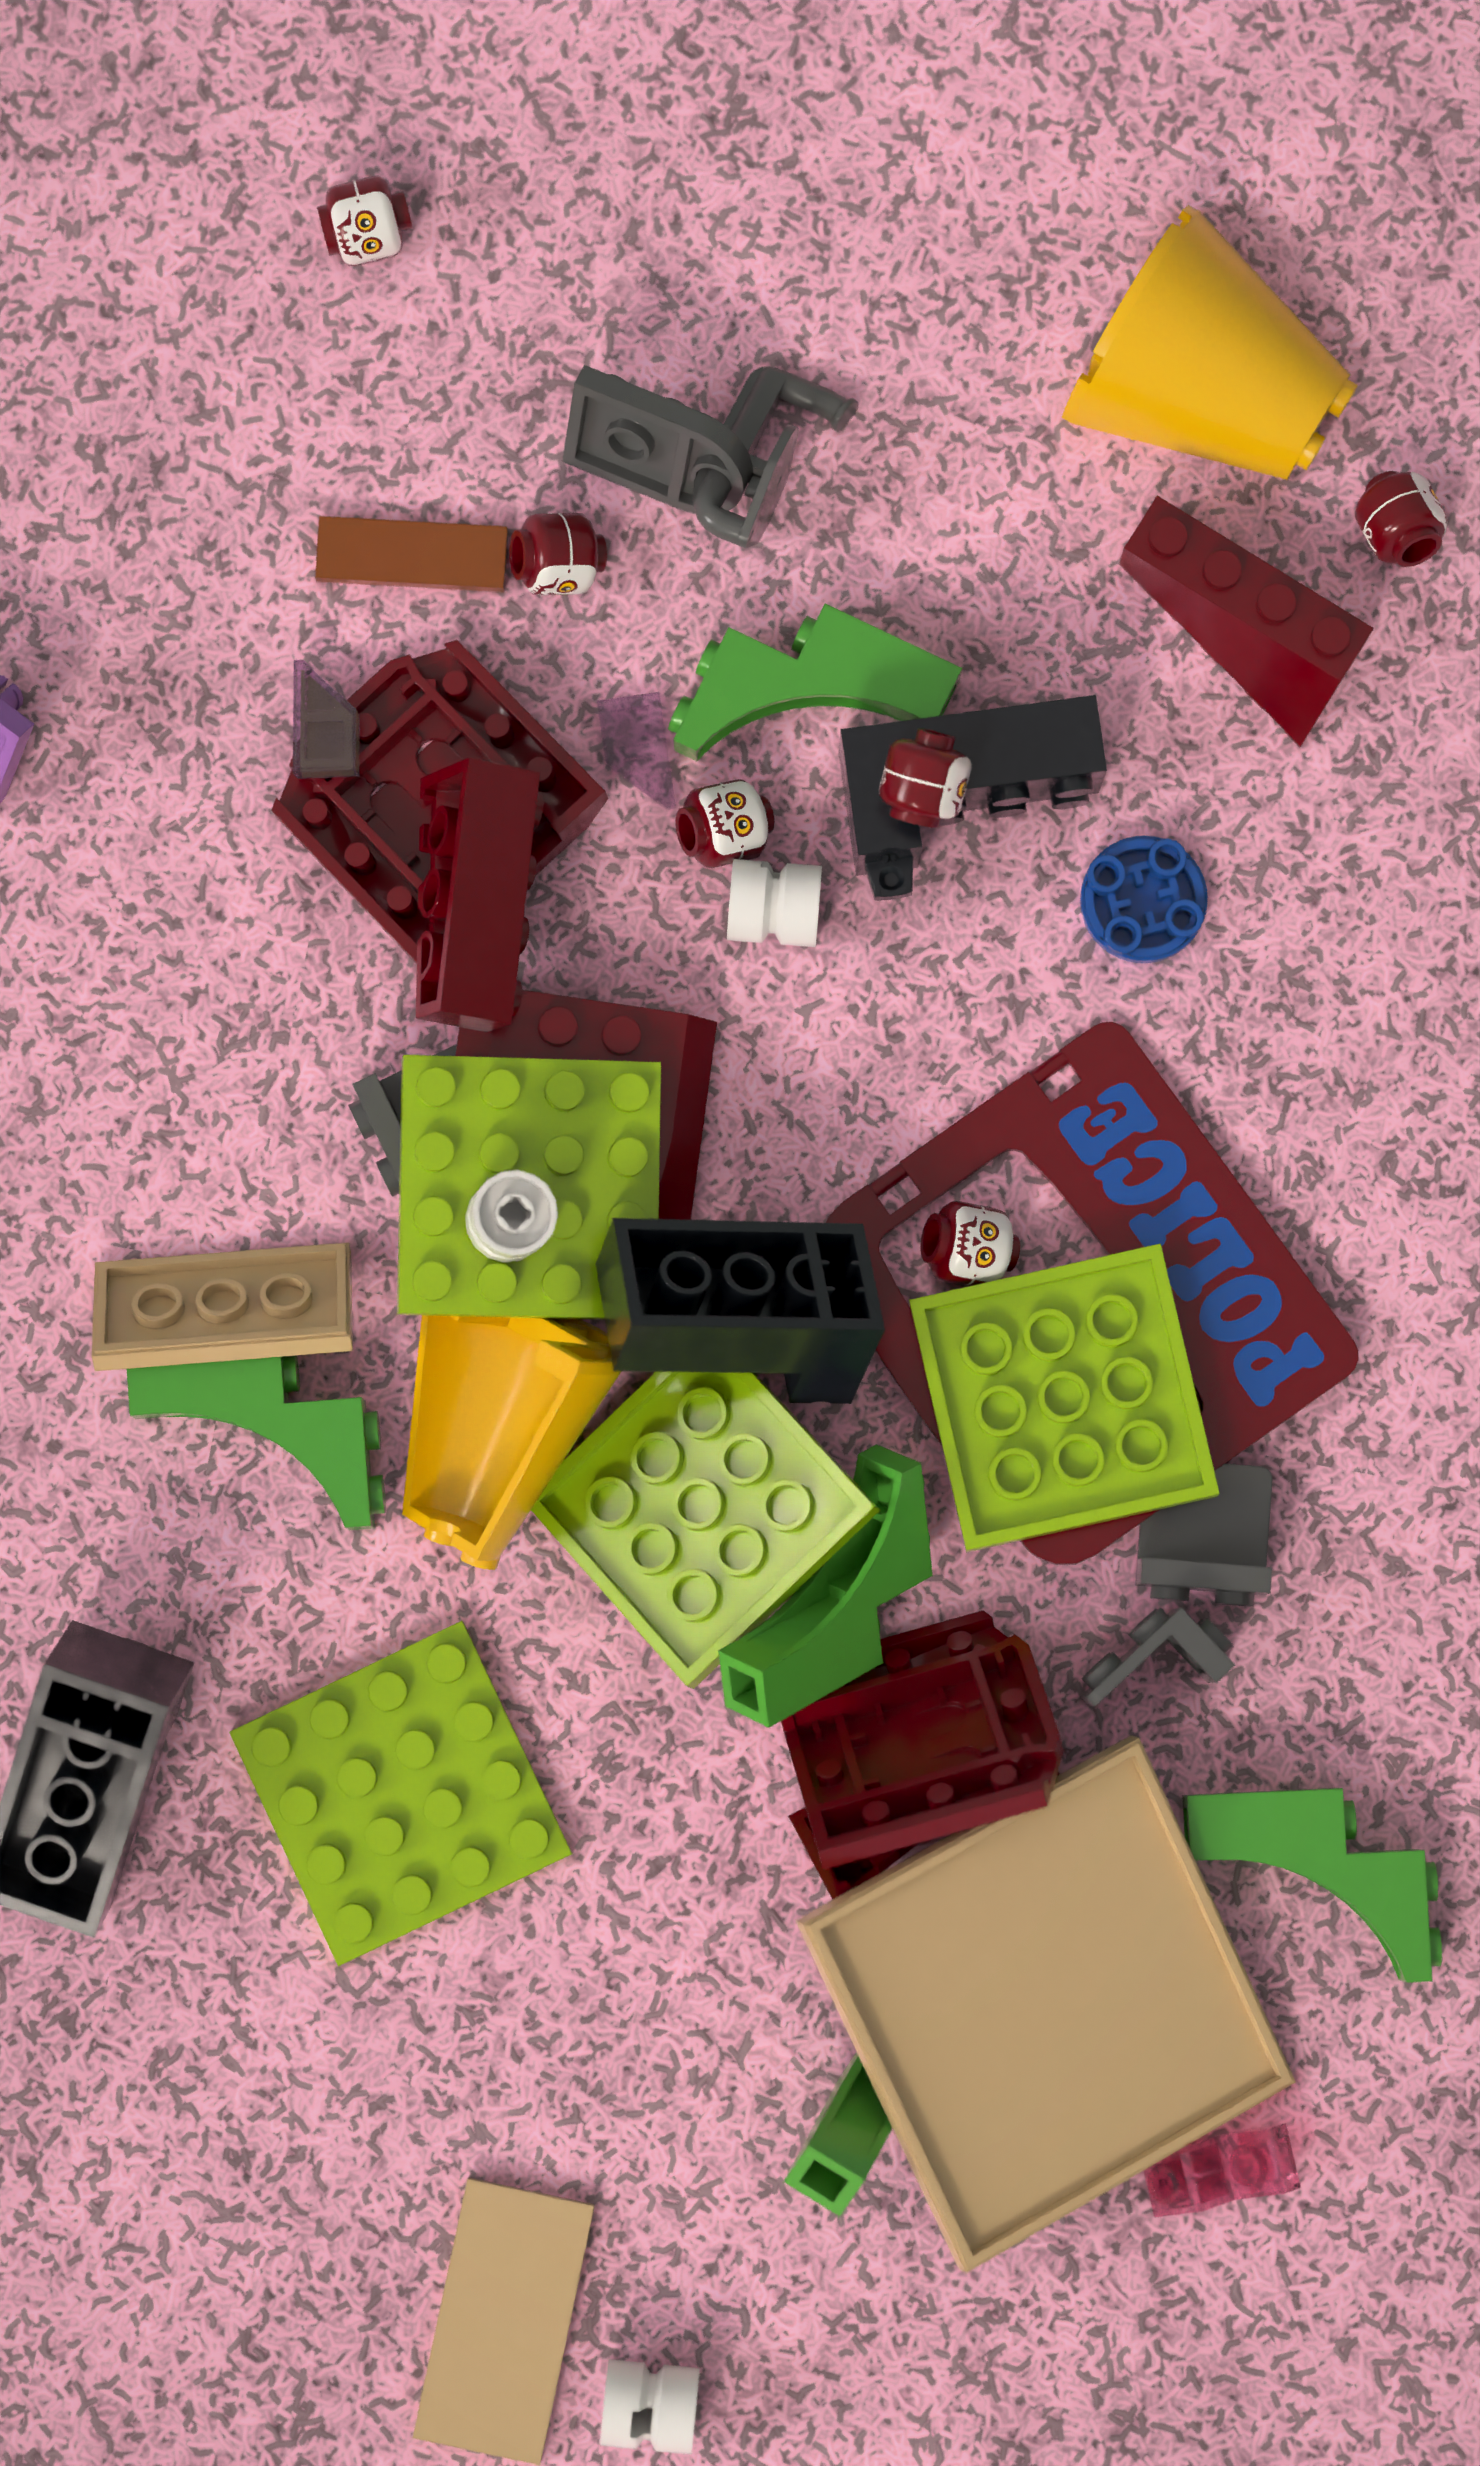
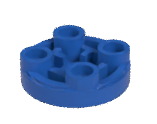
(1143, 899)

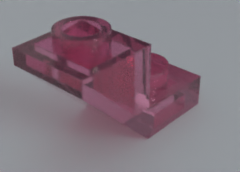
(1223, 2170)

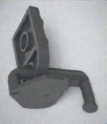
(689, 456)

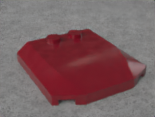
(374, 839)
(606, 1031)
(926, 1742)

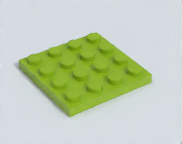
(572, 1124)
(1063, 1398)
(701, 1511)
(400, 1793)

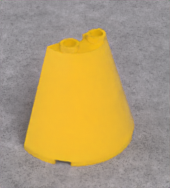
(1210, 361)
(495, 1421)

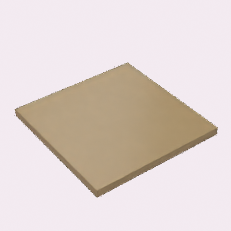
(1047, 2004)

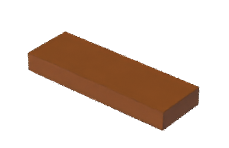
(411, 554)

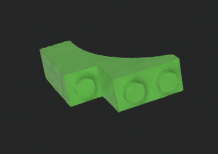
(838, 666)
(324, 1435)
(832, 1622)
(1308, 1836)
(842, 2142)

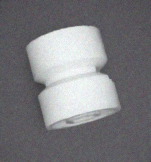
(774, 903)
(511, 1216)
(649, 2407)

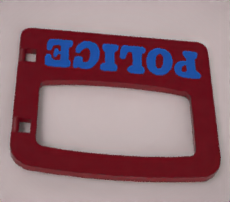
(1137, 1179)

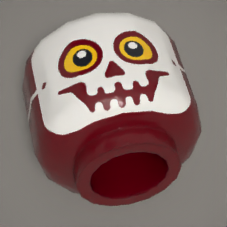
(364, 220)
(1401, 518)
(557, 554)
(925, 778)
(724, 823)
(969, 1244)

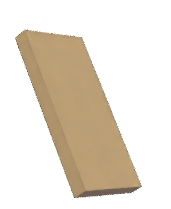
(222, 1306)
(503, 2321)

